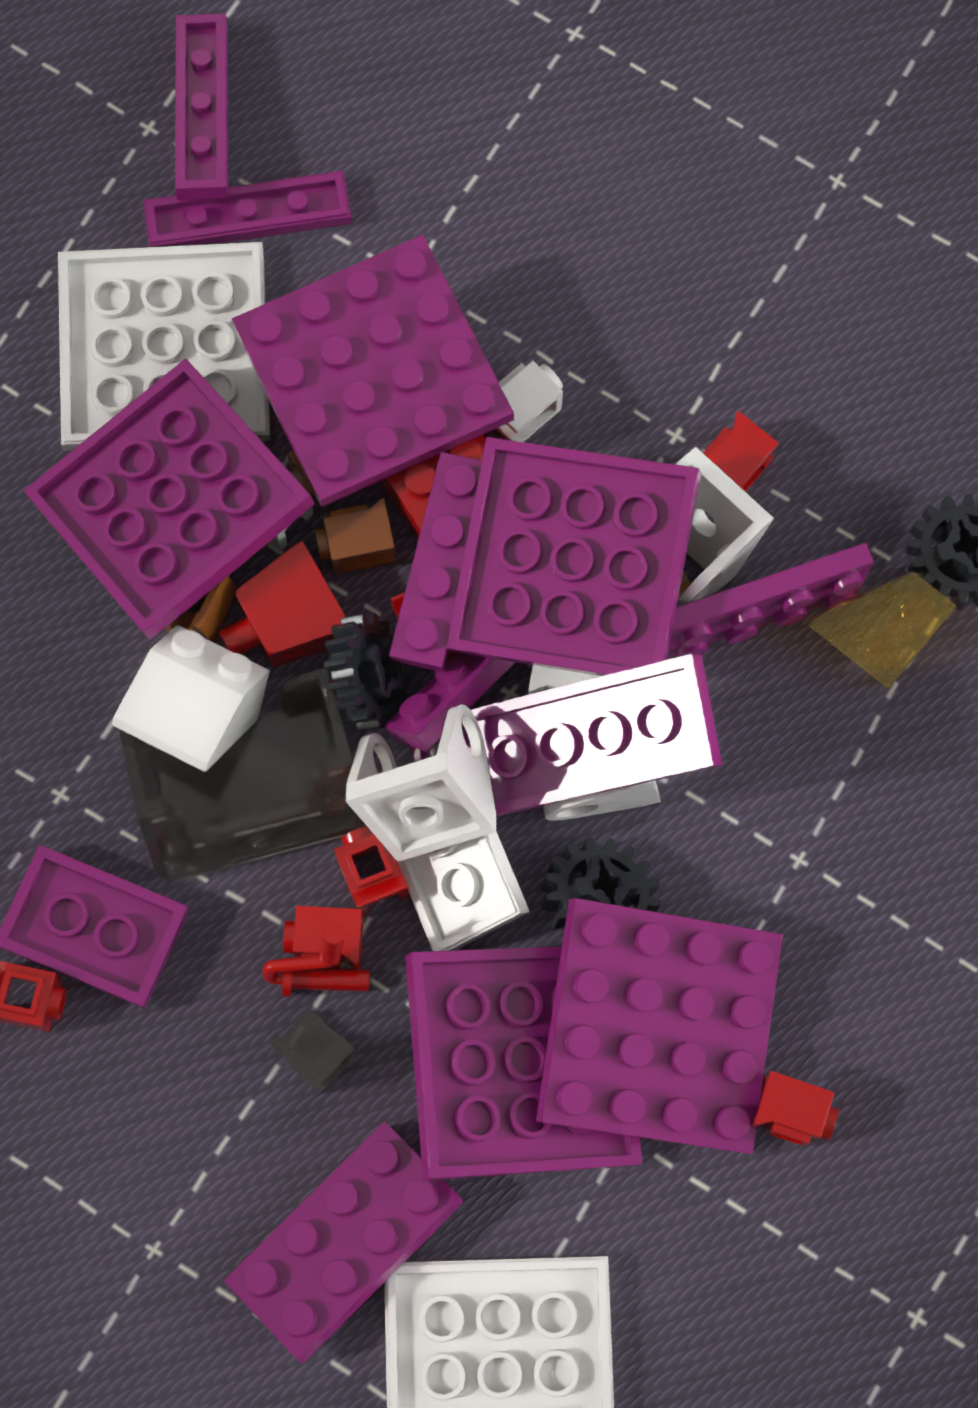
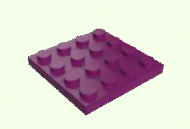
(372, 370)
(169, 498)
(573, 558)
(659, 1026)
(480, 1067)

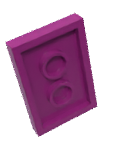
(92, 926)

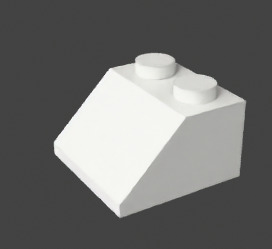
(192, 698)

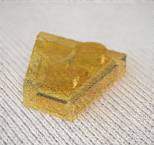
(885, 625)

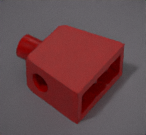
(284, 610)

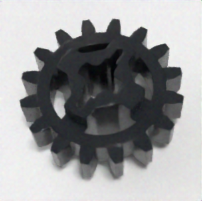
(958, 529)
(362, 672)
(604, 878)

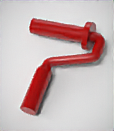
(313, 971)

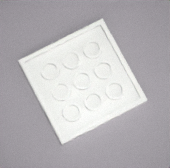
(145, 311)
(499, 1334)

